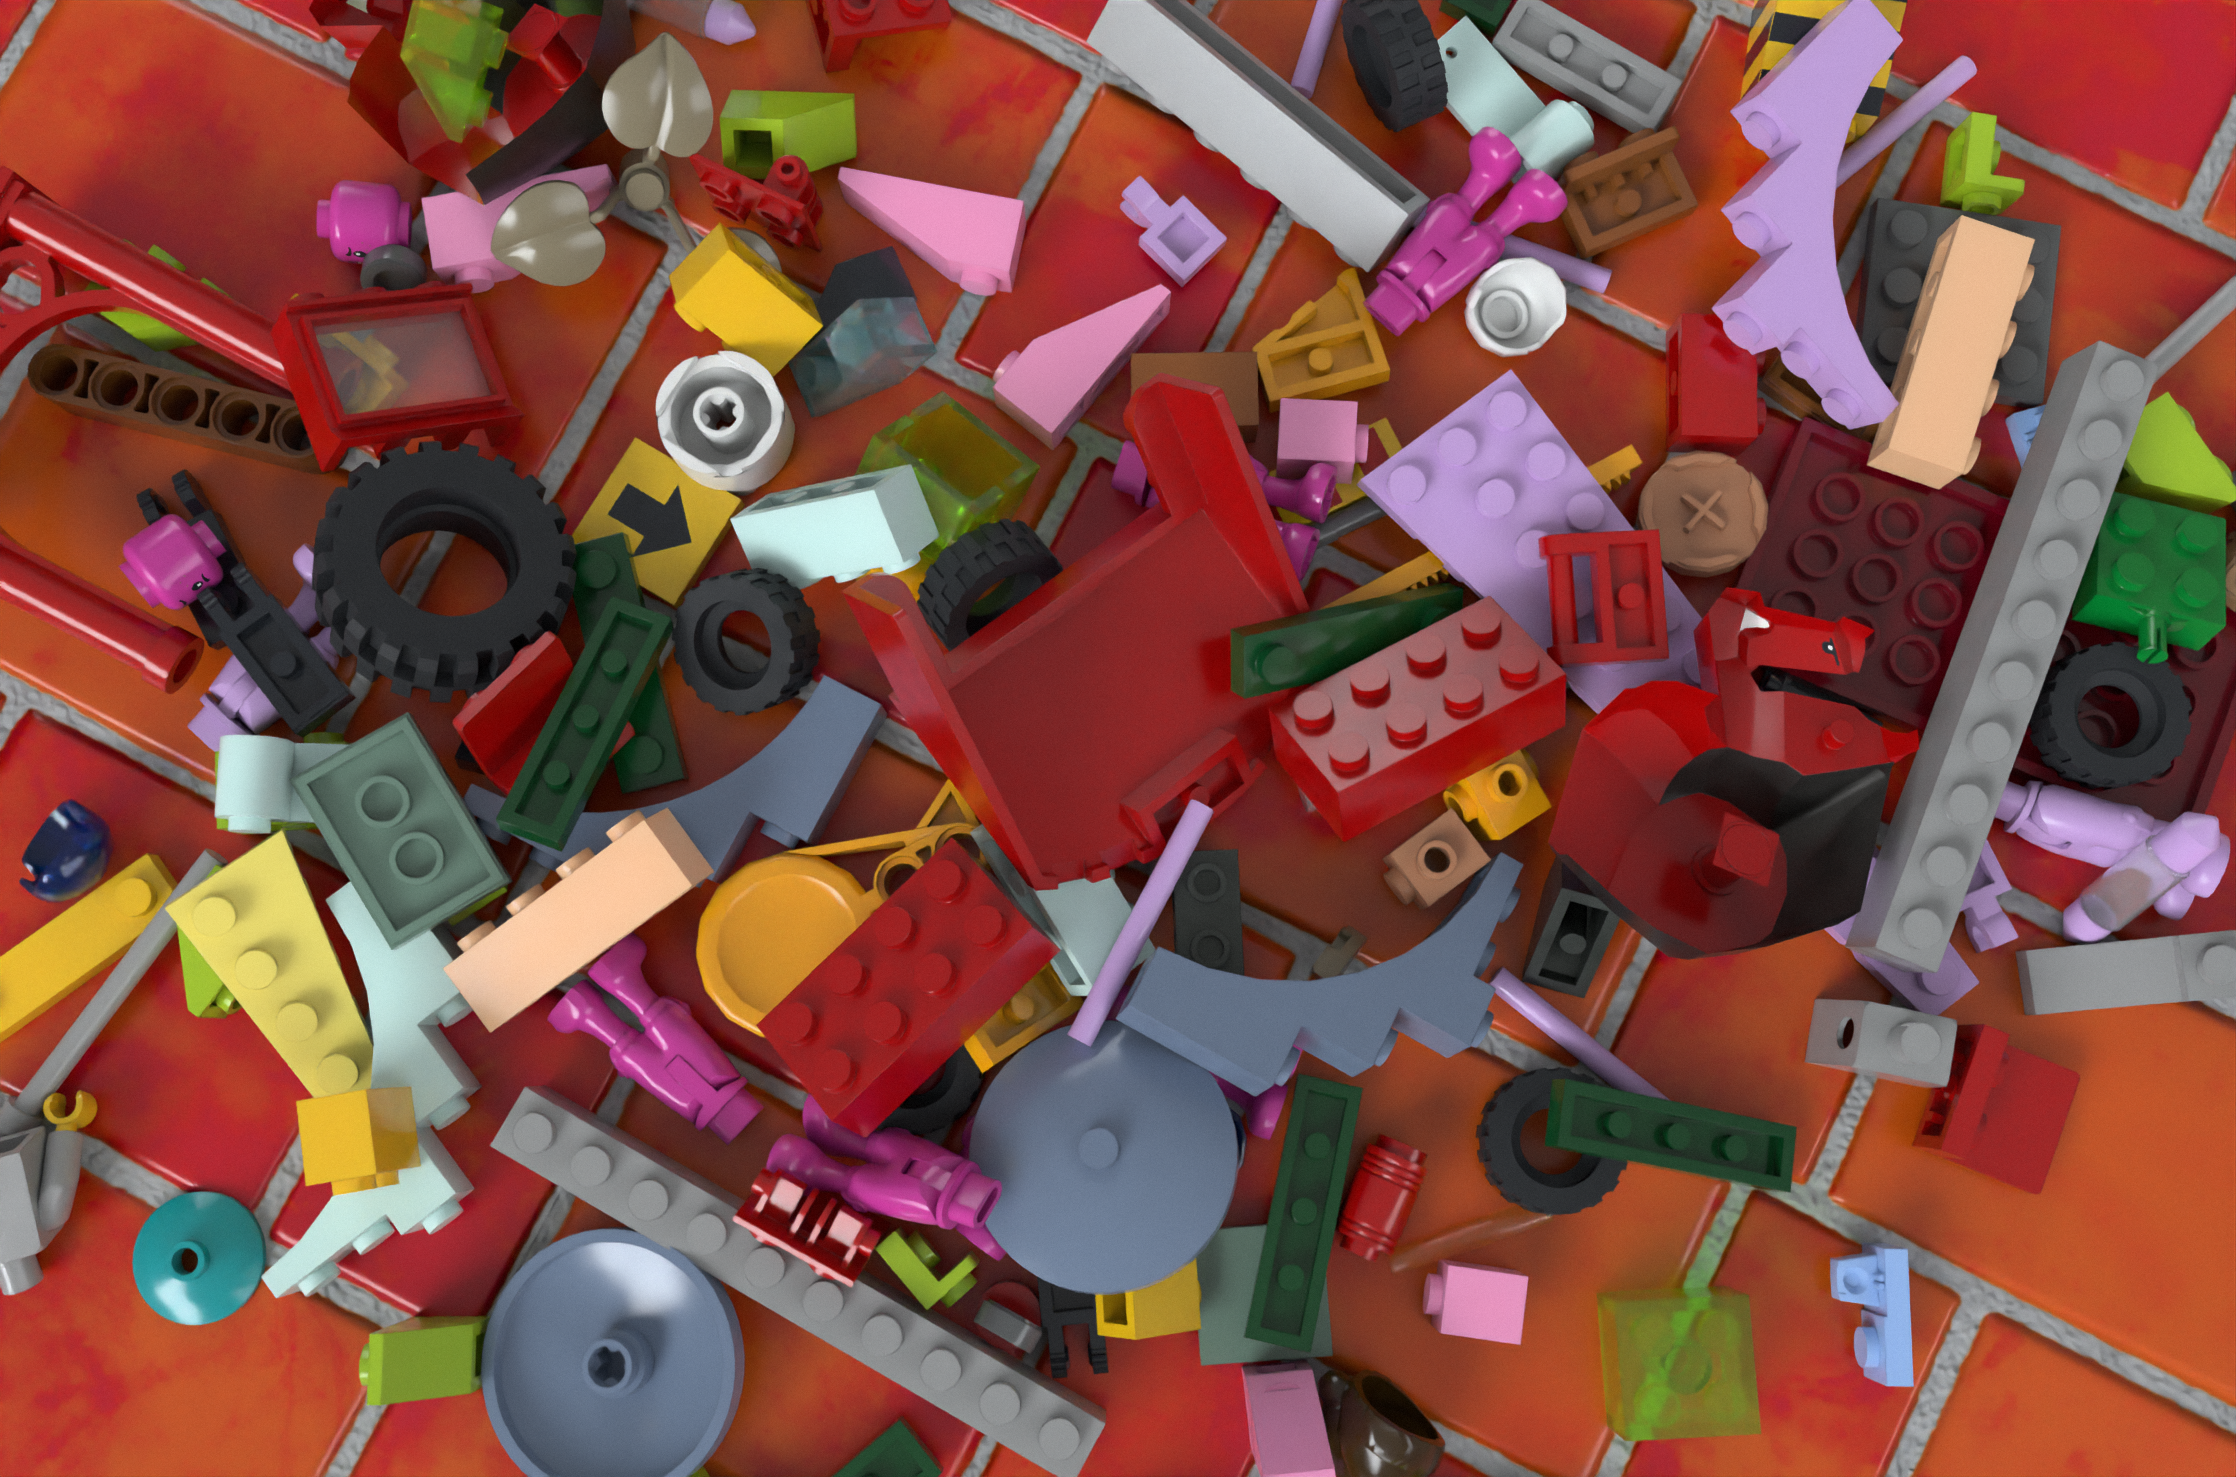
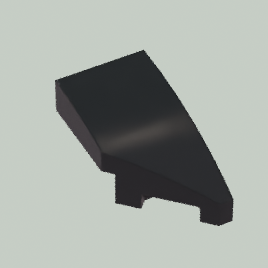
(862, 277)

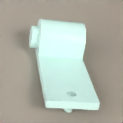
(1491, 94)
(256, 783)

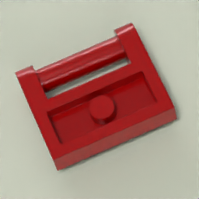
(1624, 593)

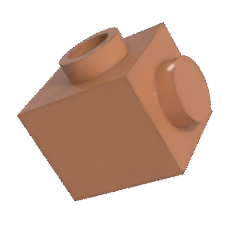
(1434, 861)

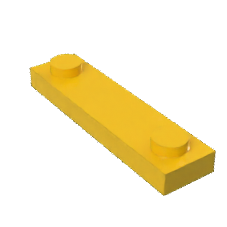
(80, 942)

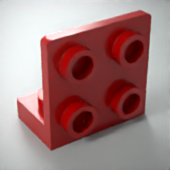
(844, 23)
(511, 712)
(1998, 1109)

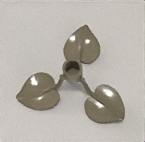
(648, 105)

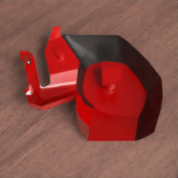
(542, 97)
(1730, 806)

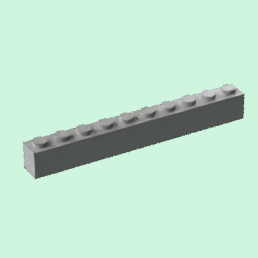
(2001, 659)
(864, 1321)

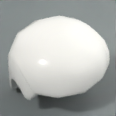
(1515, 306)

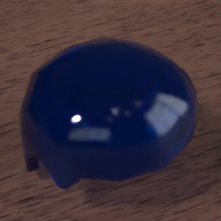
(68, 853)

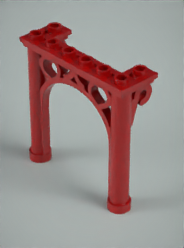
(43, 236)

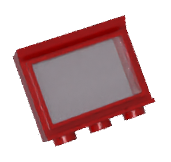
(392, 369)

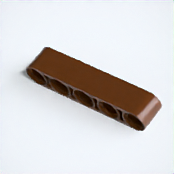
(163, 398)

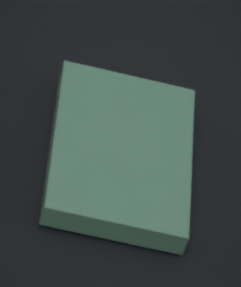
(401, 830)

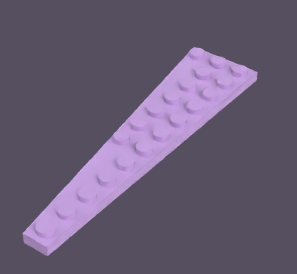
(1481, 498)

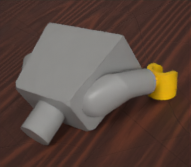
(38, 1188)

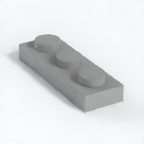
(1585, 65)

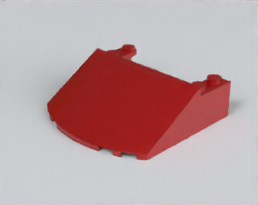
(1110, 686)

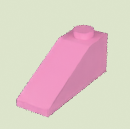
(463, 229)
(954, 230)
(1070, 367)

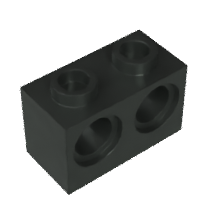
(1209, 911)

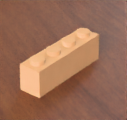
(1952, 353)
(577, 918)

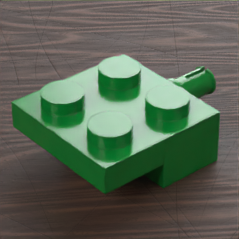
(2156, 576)

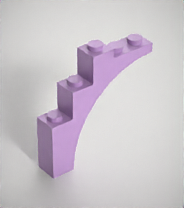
(1787, 209)

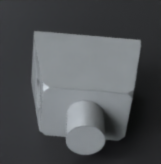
(1885, 1042)

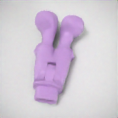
(235, 699)
(2100, 834)

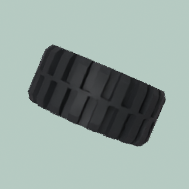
(452, 495)

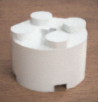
(725, 388)

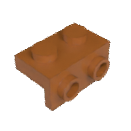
(1625, 192)

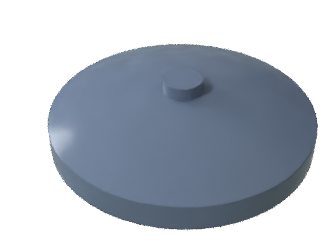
(1105, 1159)
(612, 1360)

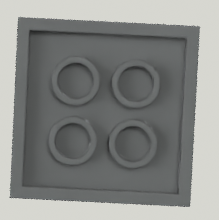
(1893, 273)

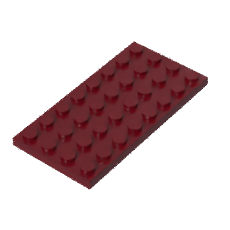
(1909, 568)

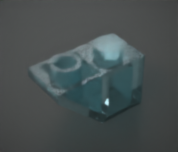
(862, 353)

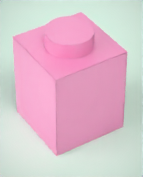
(1319, 433)
(1476, 1301)

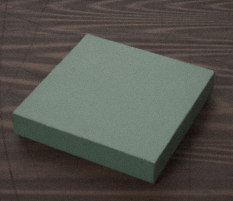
(1227, 1282)

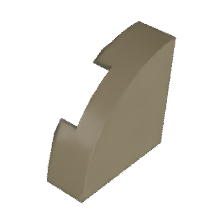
(1340, 954)

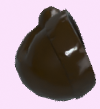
(1377, 1428)

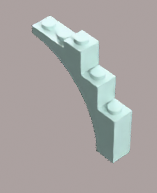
(406, 1003)

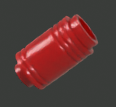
(1381, 1198)

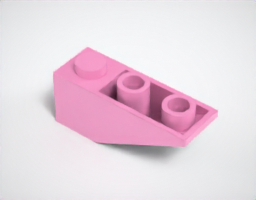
(1286, 1421)

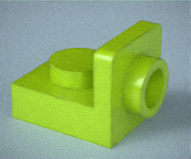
(1970, 167)
(915, 1263)

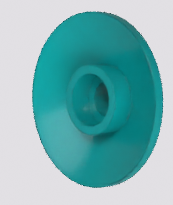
(228, 1254)

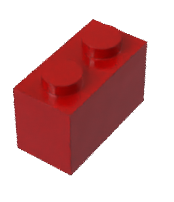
(1710, 388)

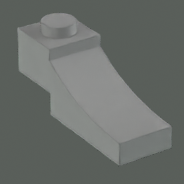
(2128, 973)

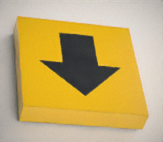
(668, 520)

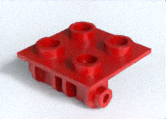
(783, 203)
(811, 1227)

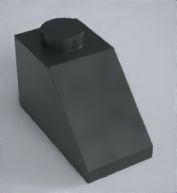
(1567, 934)

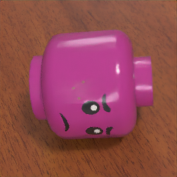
(363, 218)
(173, 561)

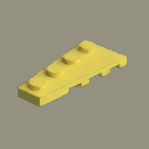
(276, 959)

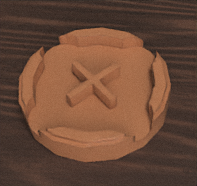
(1705, 513)

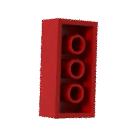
(1418, 717)
(907, 989)

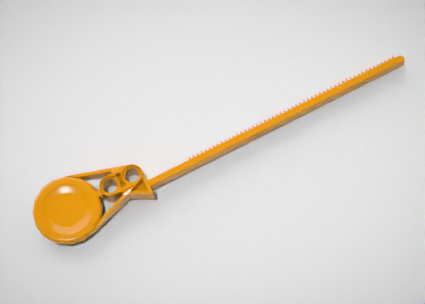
(795, 907)

